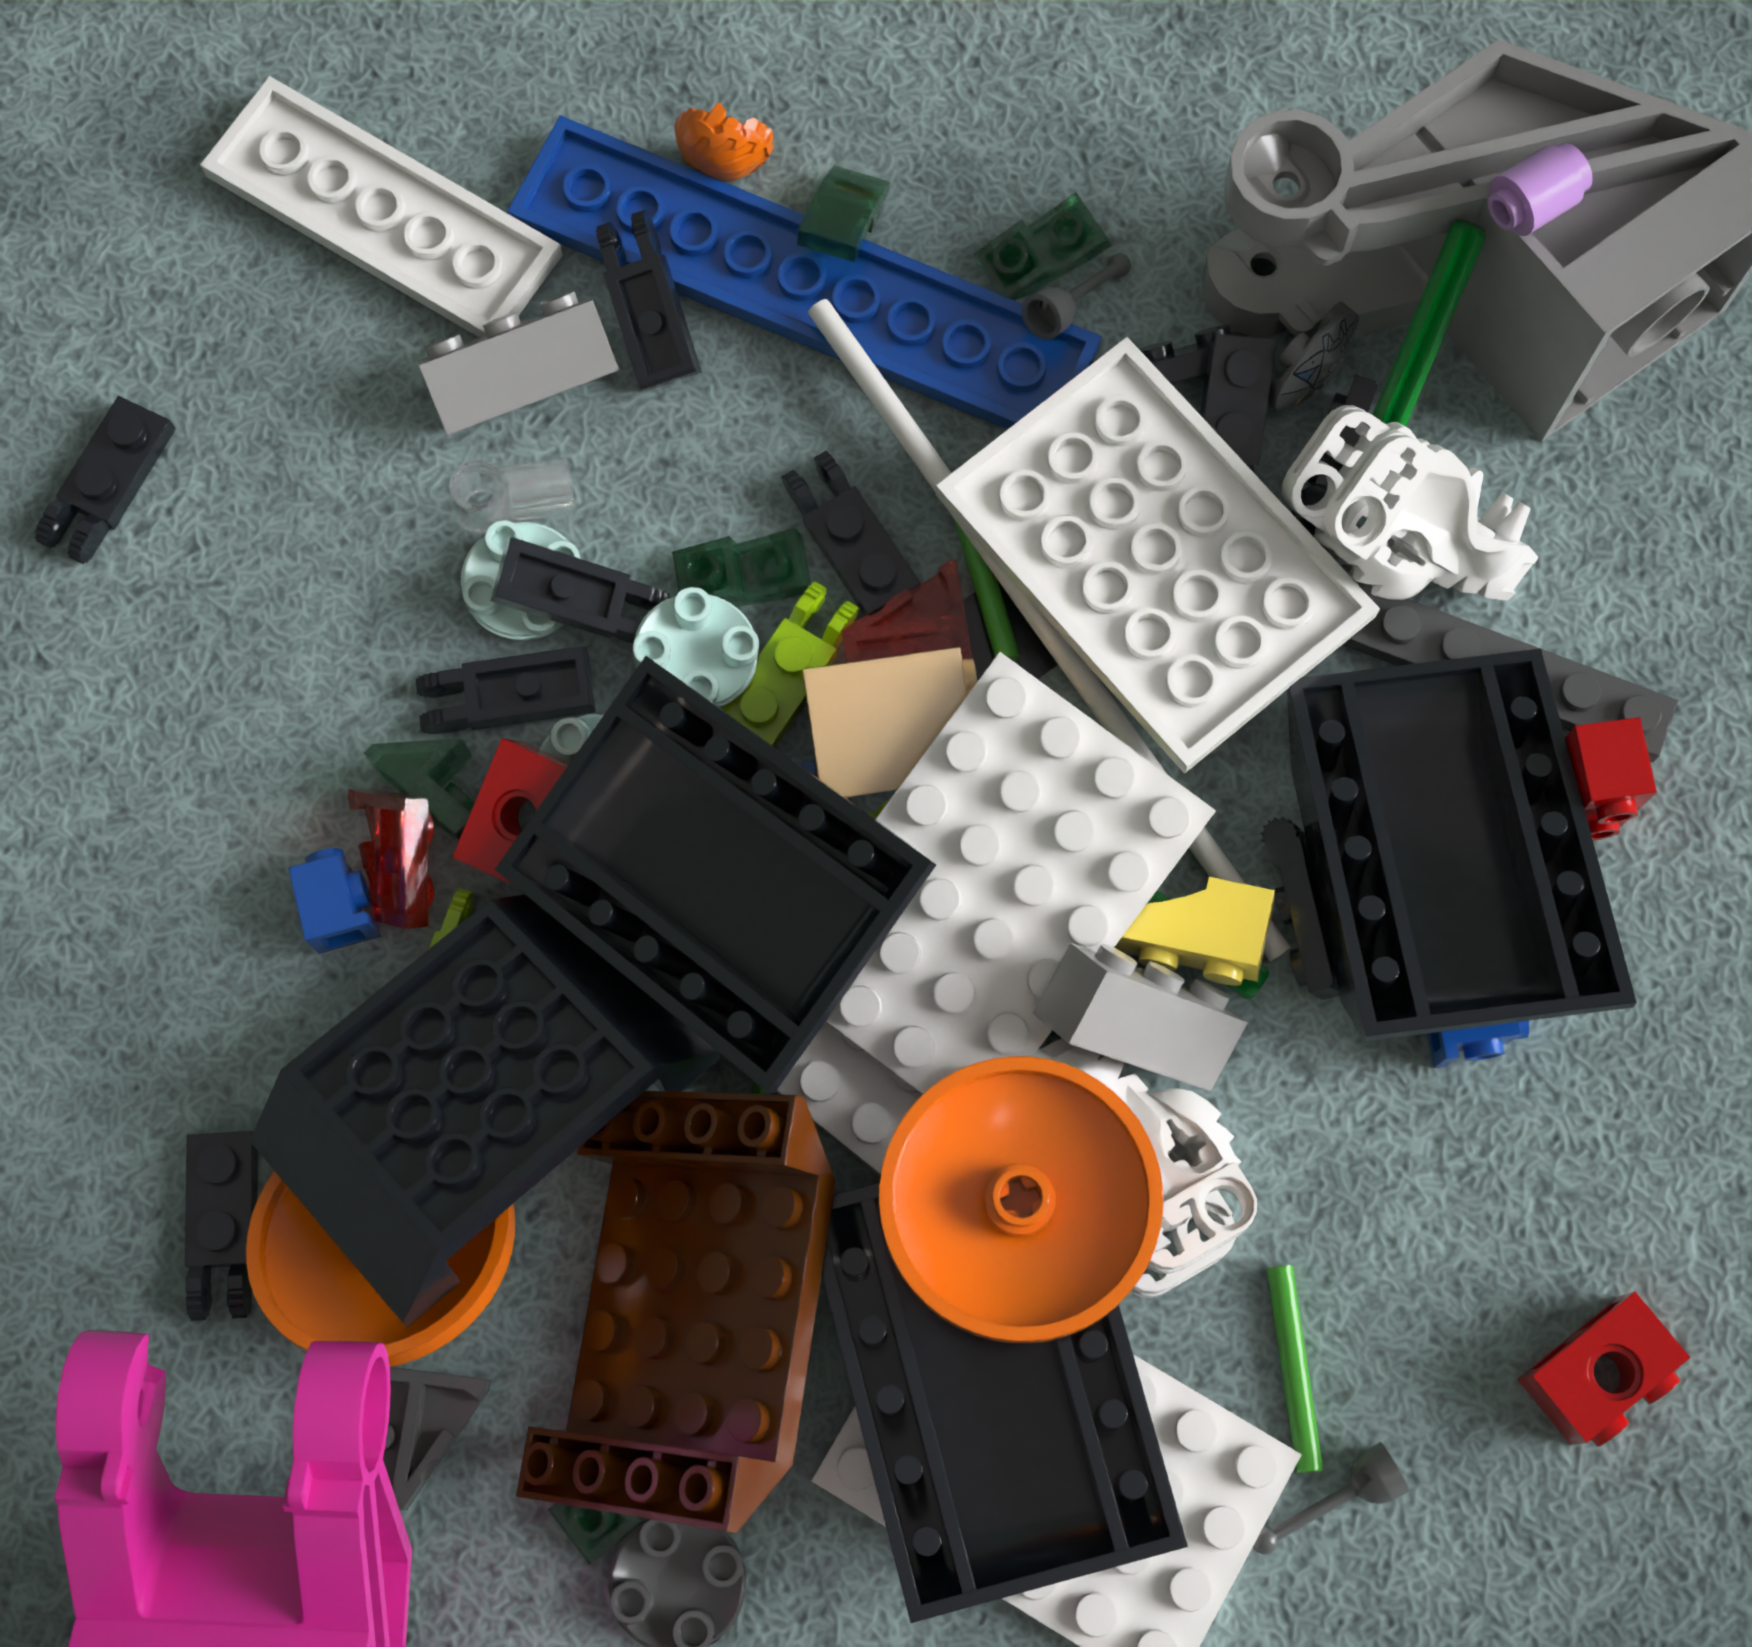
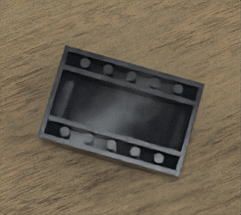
(1452, 847)
(714, 872)
(990, 1453)

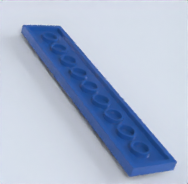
(746, 261)

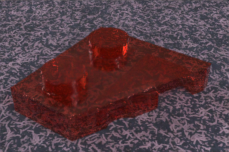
(914, 621)
(396, 856)

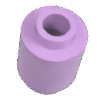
(1539, 188)

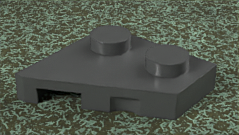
(424, 1423)

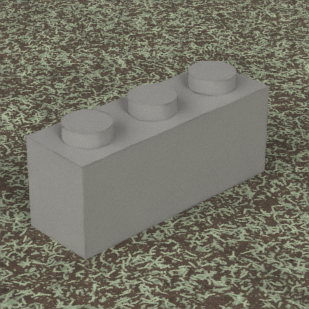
(517, 362)
(1141, 1015)

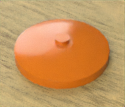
(1020, 1199)
(319, 1294)

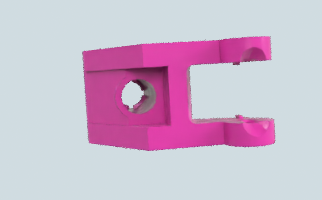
(227, 1567)

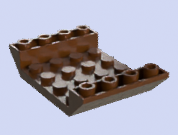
(694, 1312)

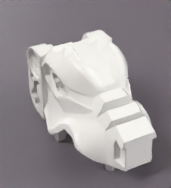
(1416, 510)
(1192, 1163)

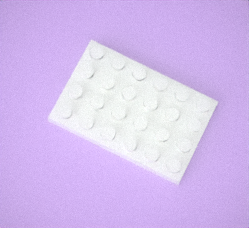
(1156, 553)
(1037, 844)
(1224, 1491)

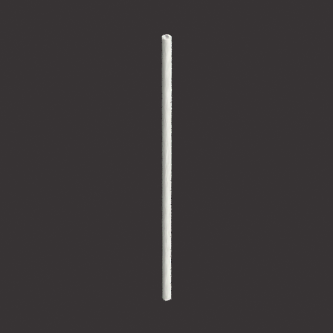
(1077, 671)

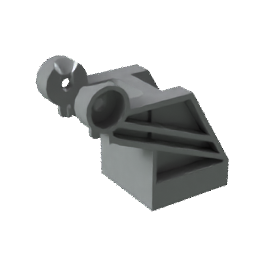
(1543, 313)

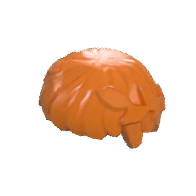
(722, 144)

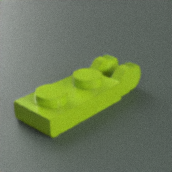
(778, 684)

